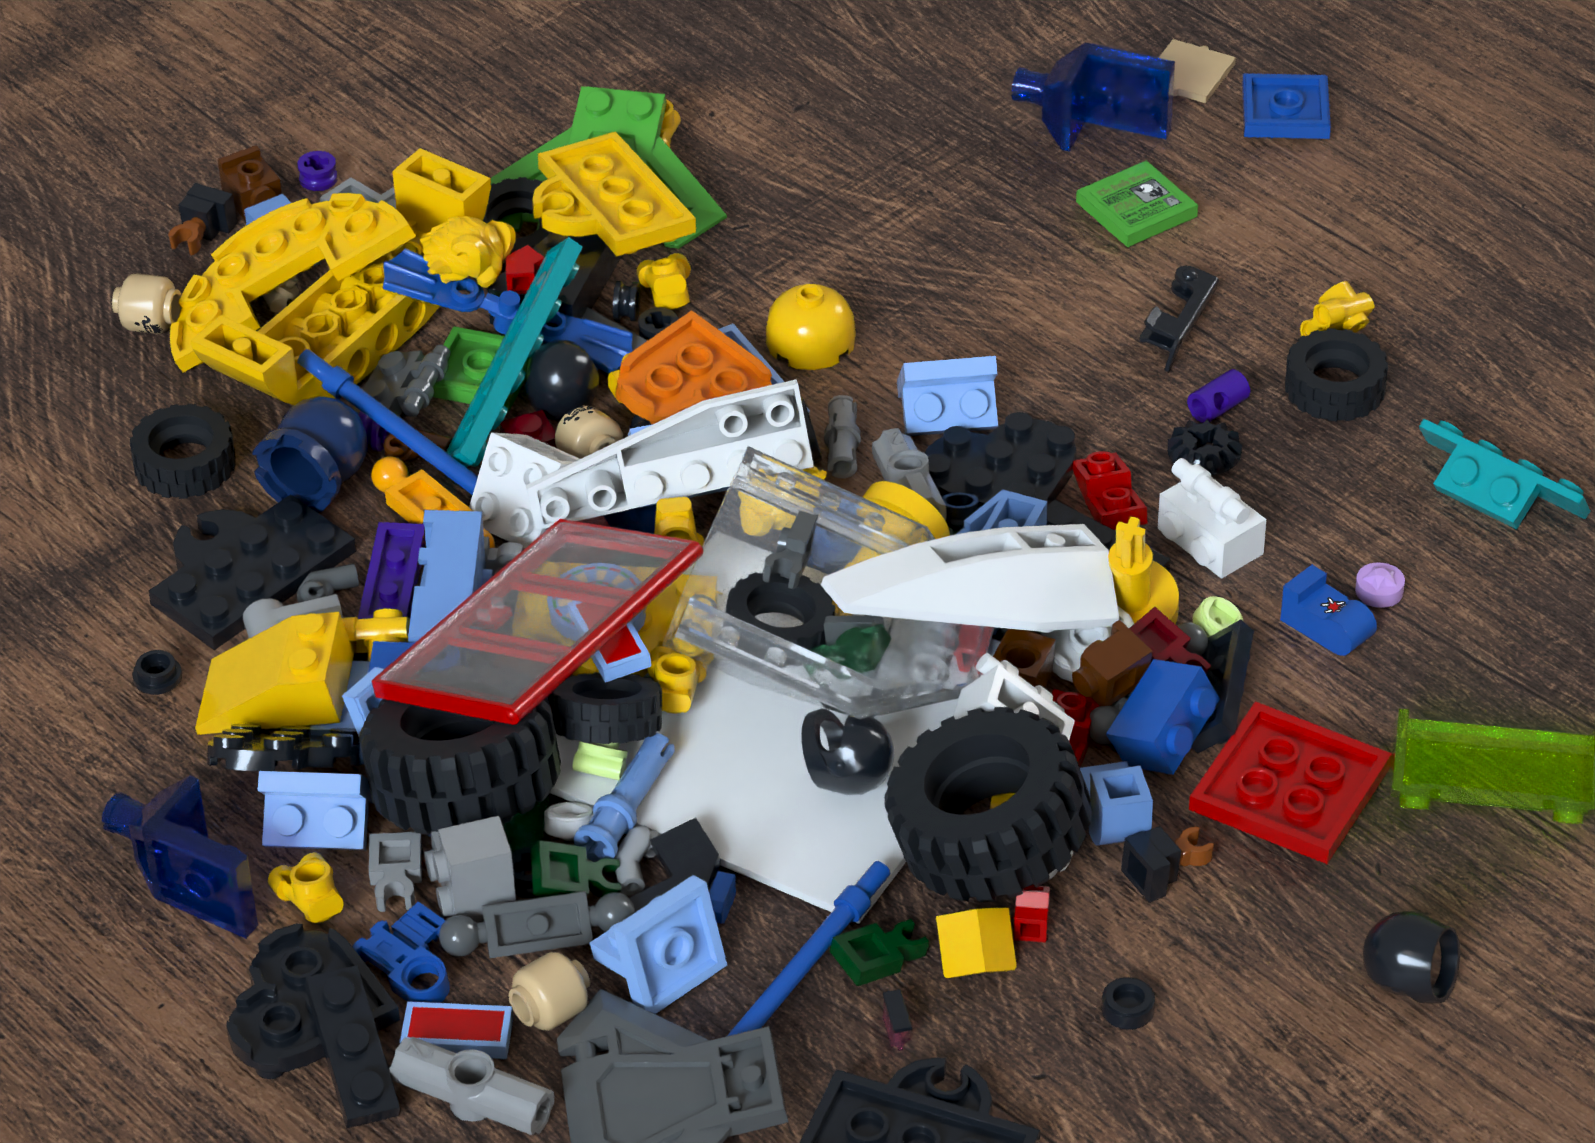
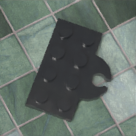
(245, 564)
(911, 1110)

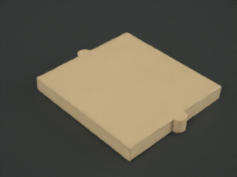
(1197, 69)

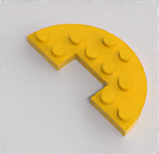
(276, 248)

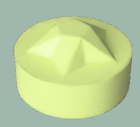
(1216, 614)

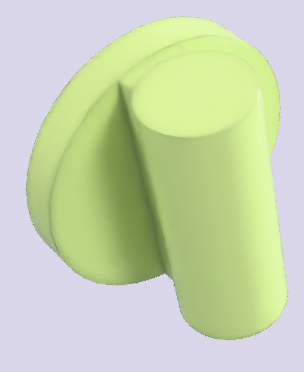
(600, 759)

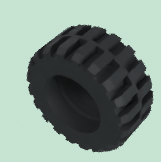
(454, 768)
(1003, 846)

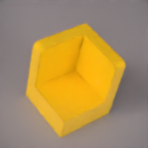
(976, 942)

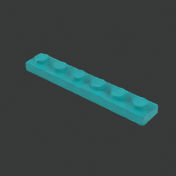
(518, 344)

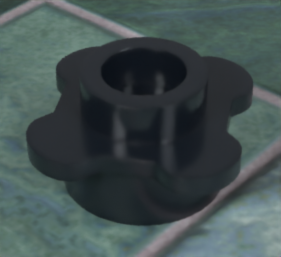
(959, 508)

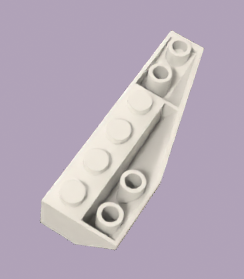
(677, 456)
(988, 578)

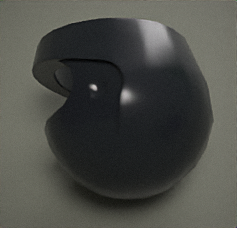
(561, 378)
(857, 754)
(1401, 955)

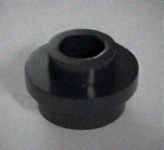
(156, 672)

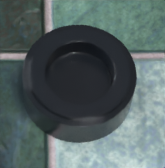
(1128, 1003)

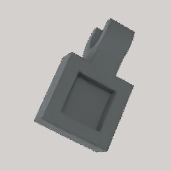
(792, 550)

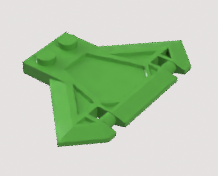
(638, 122)

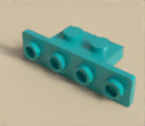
(1493, 483)

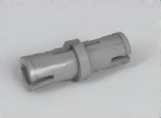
(842, 436)

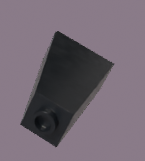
(595, 268)

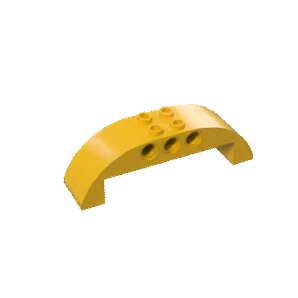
(353, 318)

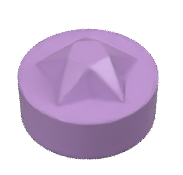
(1380, 585)

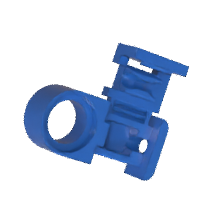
(407, 943)

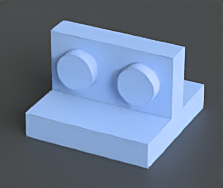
(948, 395)
(315, 810)
(665, 946)

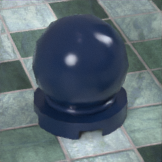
(312, 452)

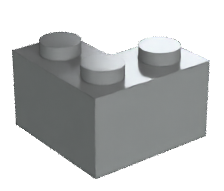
(472, 867)

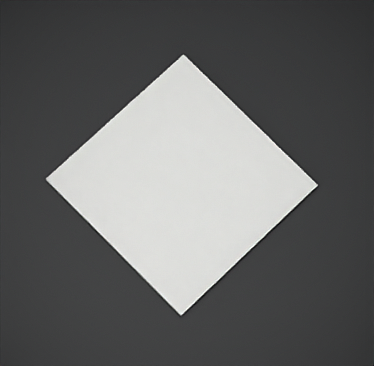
(750, 789)

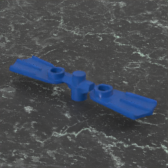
(409, 277)

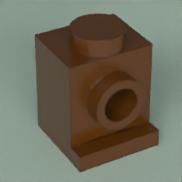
(248, 178)
(1112, 666)

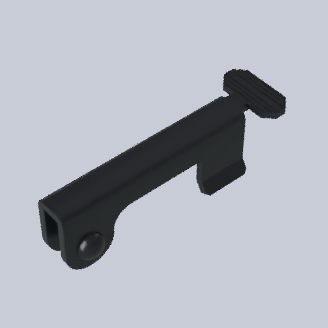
(1171, 332)

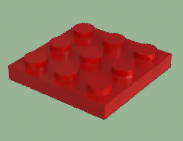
(1290, 782)

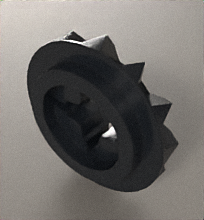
(1216, 458)

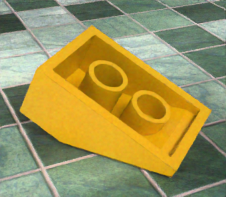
(280, 677)

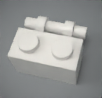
(1210, 521)
(1005, 688)

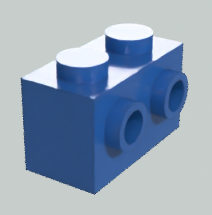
(1163, 716)

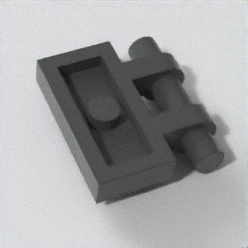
(407, 379)

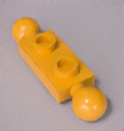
(414, 493)

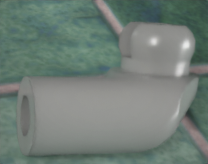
(630, 851)

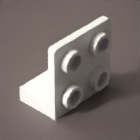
(501, 490)

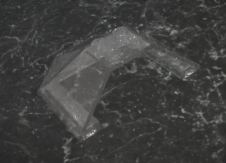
(923, 660)

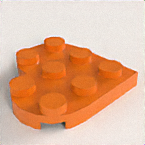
(684, 367)

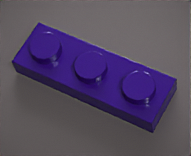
(393, 568)

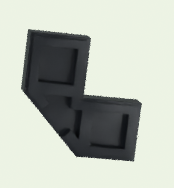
(682, 853)

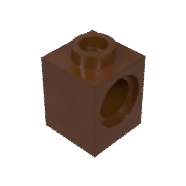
(1029, 653)

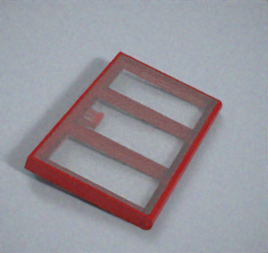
(536, 621)

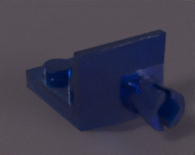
(1101, 89)
(181, 860)

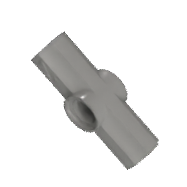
(907, 466)
(472, 1085)

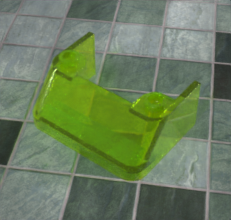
(1492, 767)

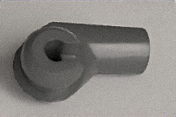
(327, 582)

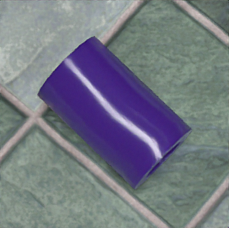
(1218, 396)

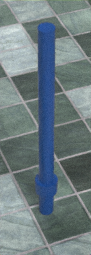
(341, 384)
(849, 908)

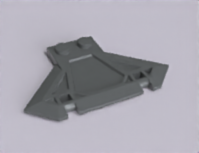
(664, 1079)

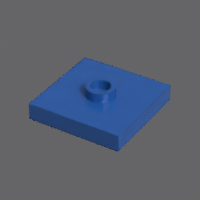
(1286, 106)

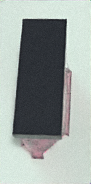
(896, 1018)

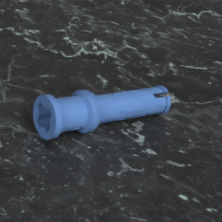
(616, 811)

